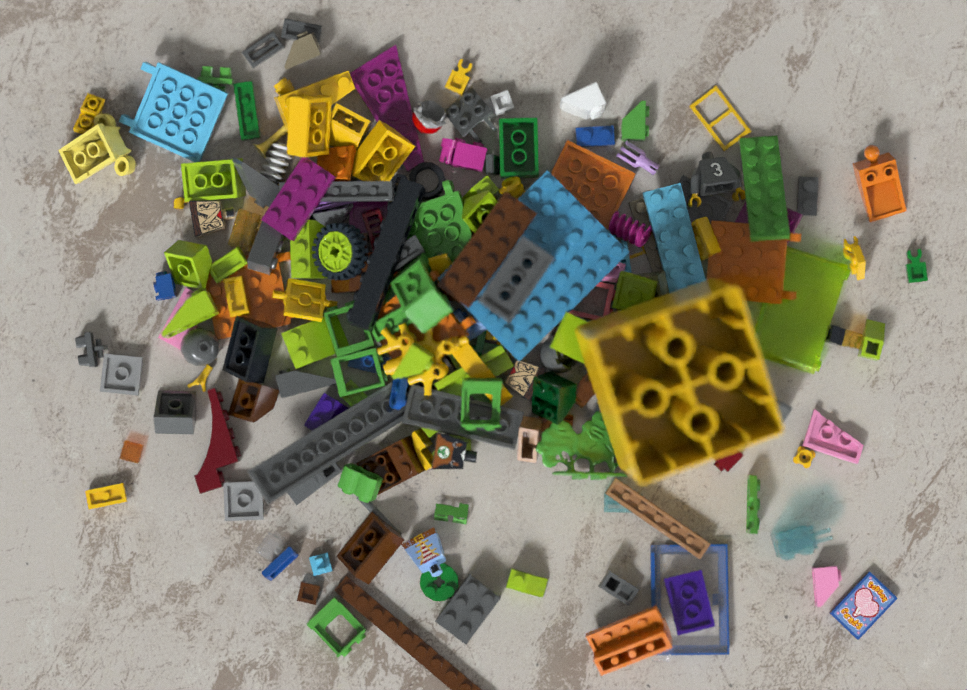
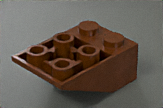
(394, 463)

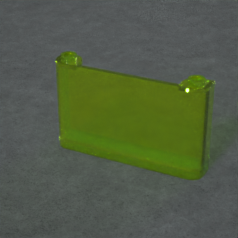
(798, 328)

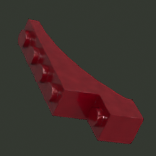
(221, 448)

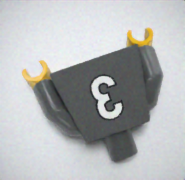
(715, 177)

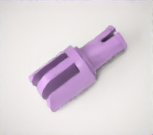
(640, 159)

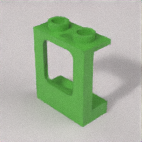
(481, 386)
(325, 616)

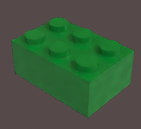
(518, 147)

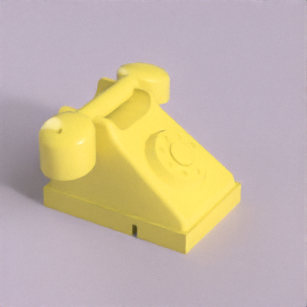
(97, 150)

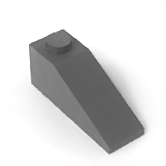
(256, 184)
(295, 382)

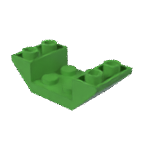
(419, 295)

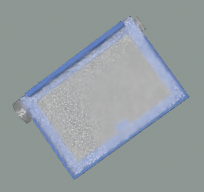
(673, 561)

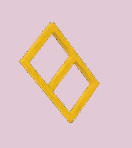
(709, 127)

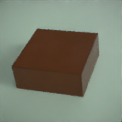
(308, 593)

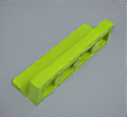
(496, 360)

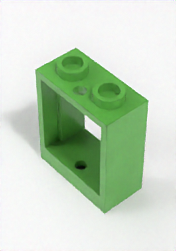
(358, 347)
(339, 377)

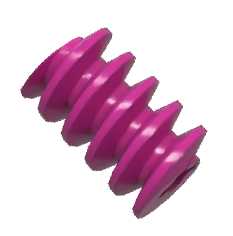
(629, 231)

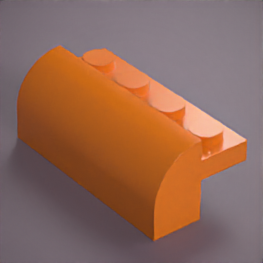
(629, 640)

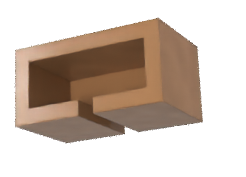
(529, 436)

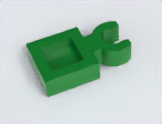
(916, 270)

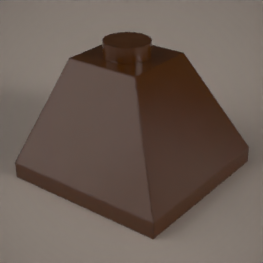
(252, 401)

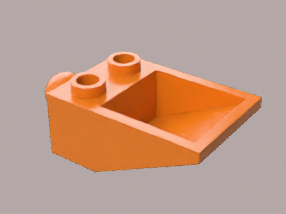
(879, 184)

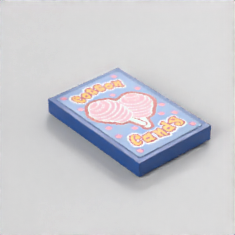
(863, 605)

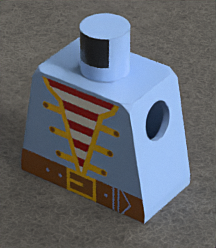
(426, 552)

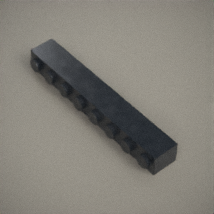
(386, 254)

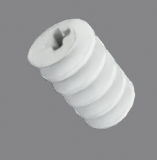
(276, 162)

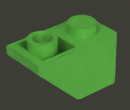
(633, 124)

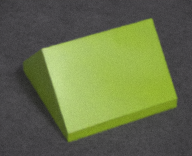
(477, 209)

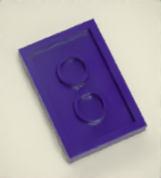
(689, 602)

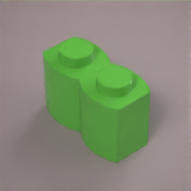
(359, 482)

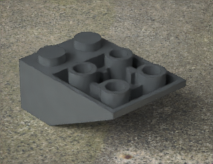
(312, 485)

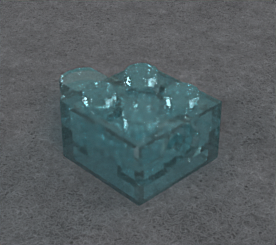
(797, 541)

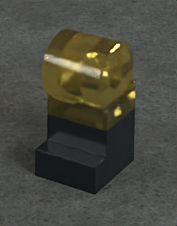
(844, 337)

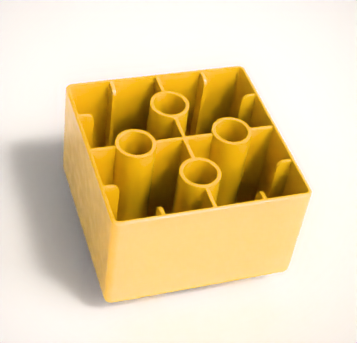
(679, 380)

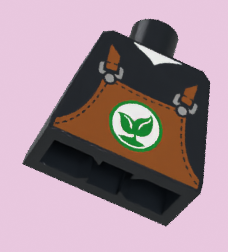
(451, 453)

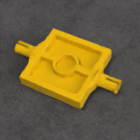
(304, 299)

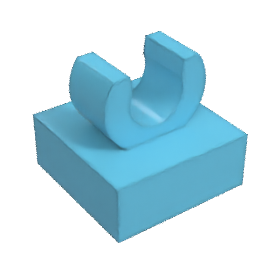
(320, 564)

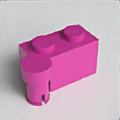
(462, 154)

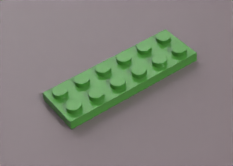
(764, 188)

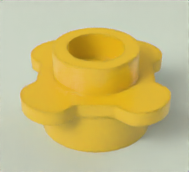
(809, 456)

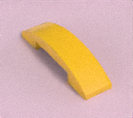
(476, 368)

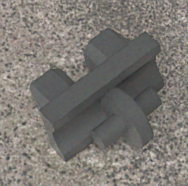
(90, 358)

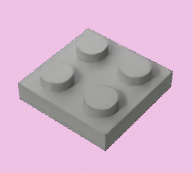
(121, 374)
(242, 501)

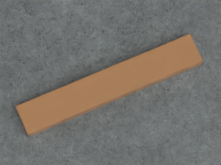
(657, 518)

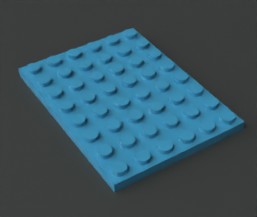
(582, 256)

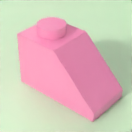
(825, 582)

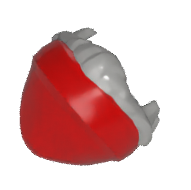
(428, 117)

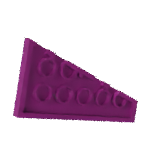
(386, 96)

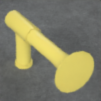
(263, 147)

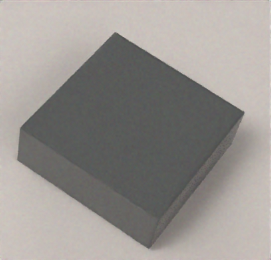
(492, 164)

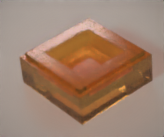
(131, 451)

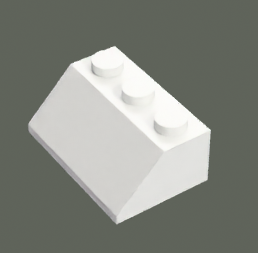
(585, 102)

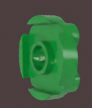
(446, 590)

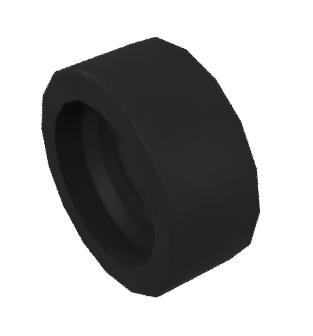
(429, 166)

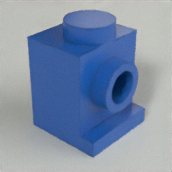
(164, 286)

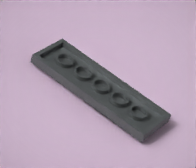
(443, 414)

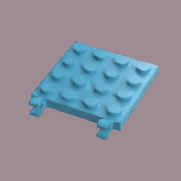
(177, 112)

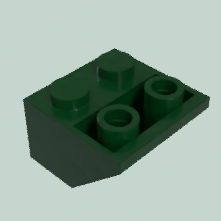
(553, 396)

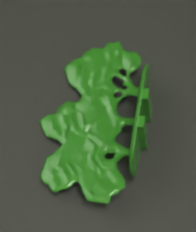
(590, 444)

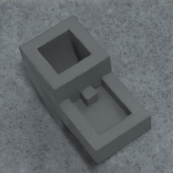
(618, 587)

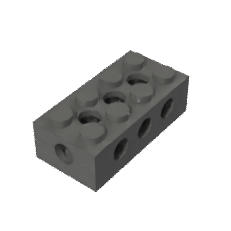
(502, 280)

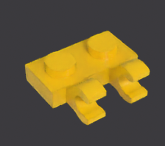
(856, 258)

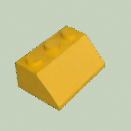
(309, 125)
(381, 154)

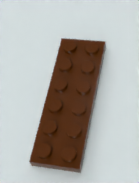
(487, 249)

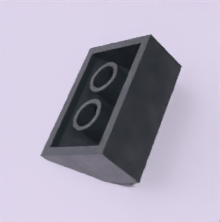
(249, 349)

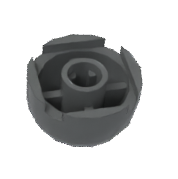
(200, 346)
(554, 360)

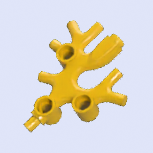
(428, 343)

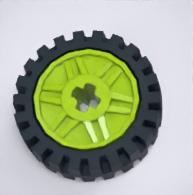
(340, 251)

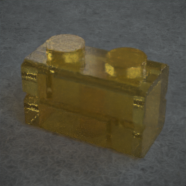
(244, 230)

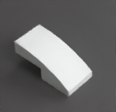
(499, 104)

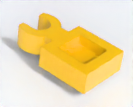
(458, 80)

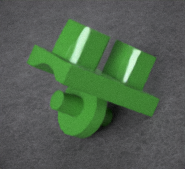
(225, 76)

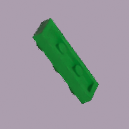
(246, 110)

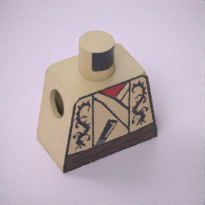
(209, 217)
(521, 378)

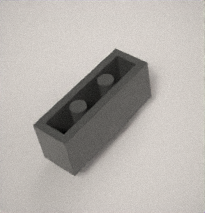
(265, 249)

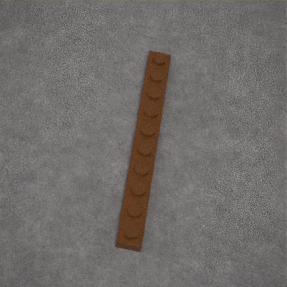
(403, 636)

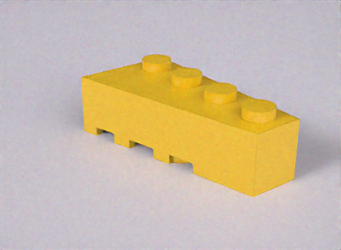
(333, 86)

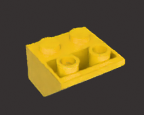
(347, 127)

